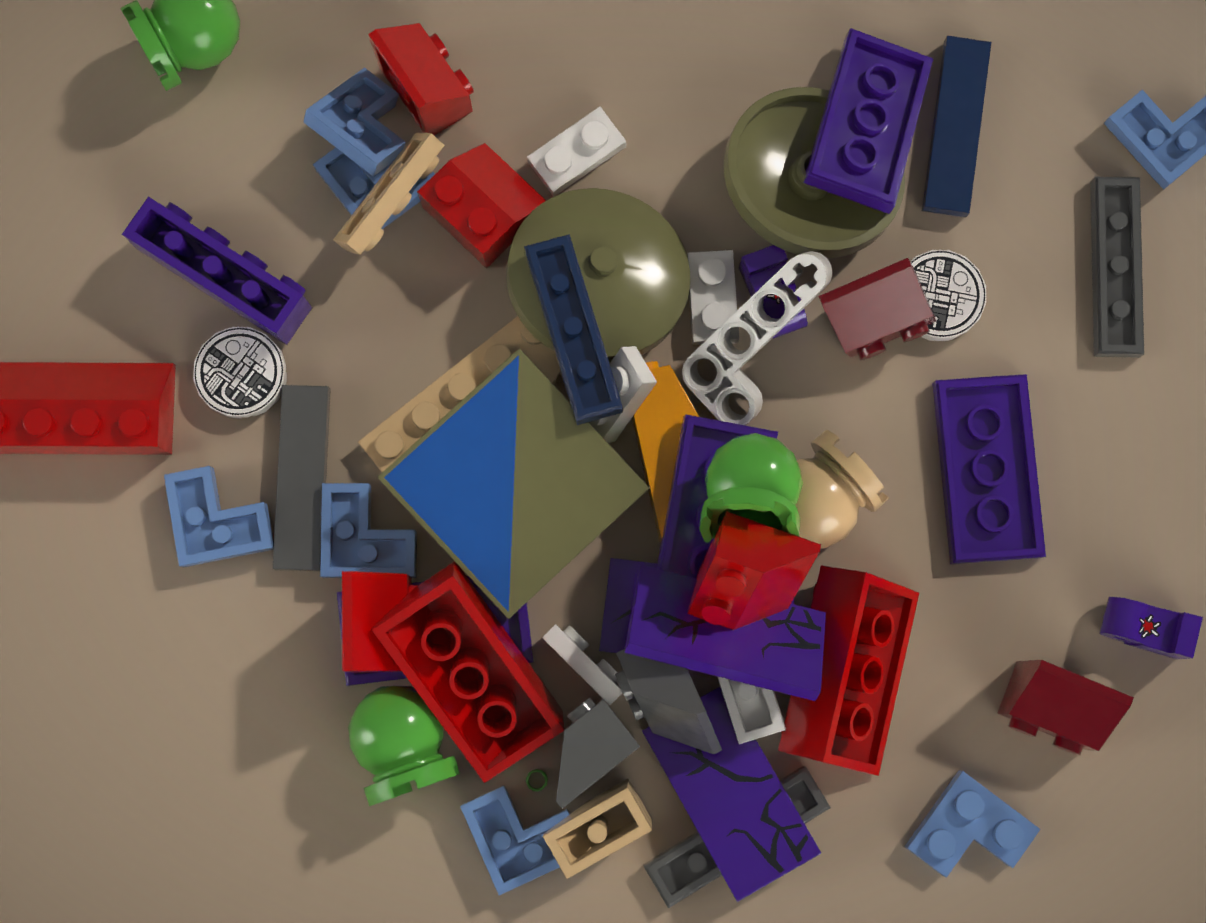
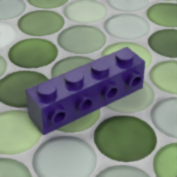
(217, 270)

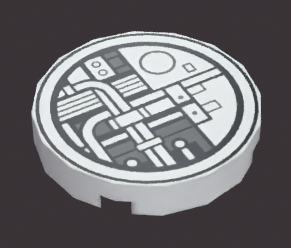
(953, 291)
(240, 372)

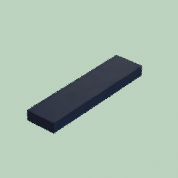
(956, 126)
(573, 330)

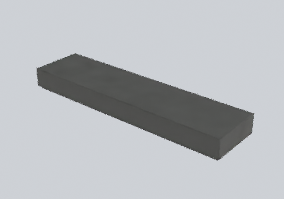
(1117, 267)
(300, 477)
(690, 865)

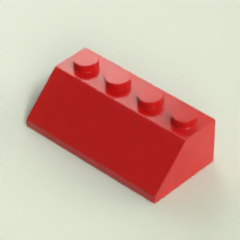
(86, 408)
(861, 671)
(470, 672)

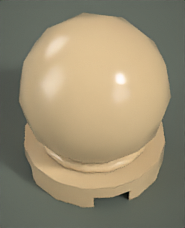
(834, 492)

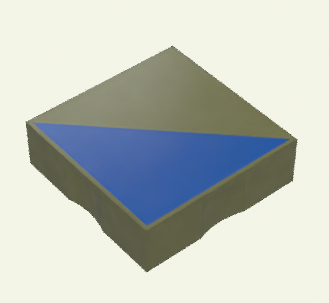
(513, 483)

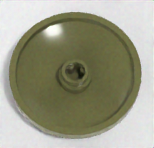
(767, 172)
(627, 261)

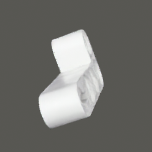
(761, 330)

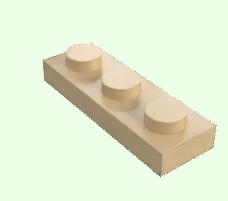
(390, 193)

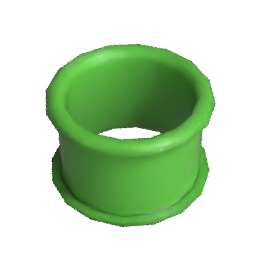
(536, 789)

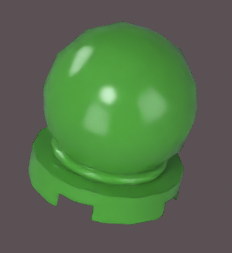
(184, 34)
(754, 480)
(398, 743)

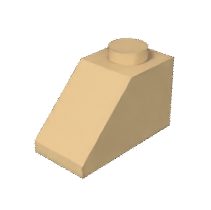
(598, 828)

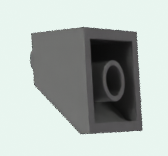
(667, 701)
(591, 748)

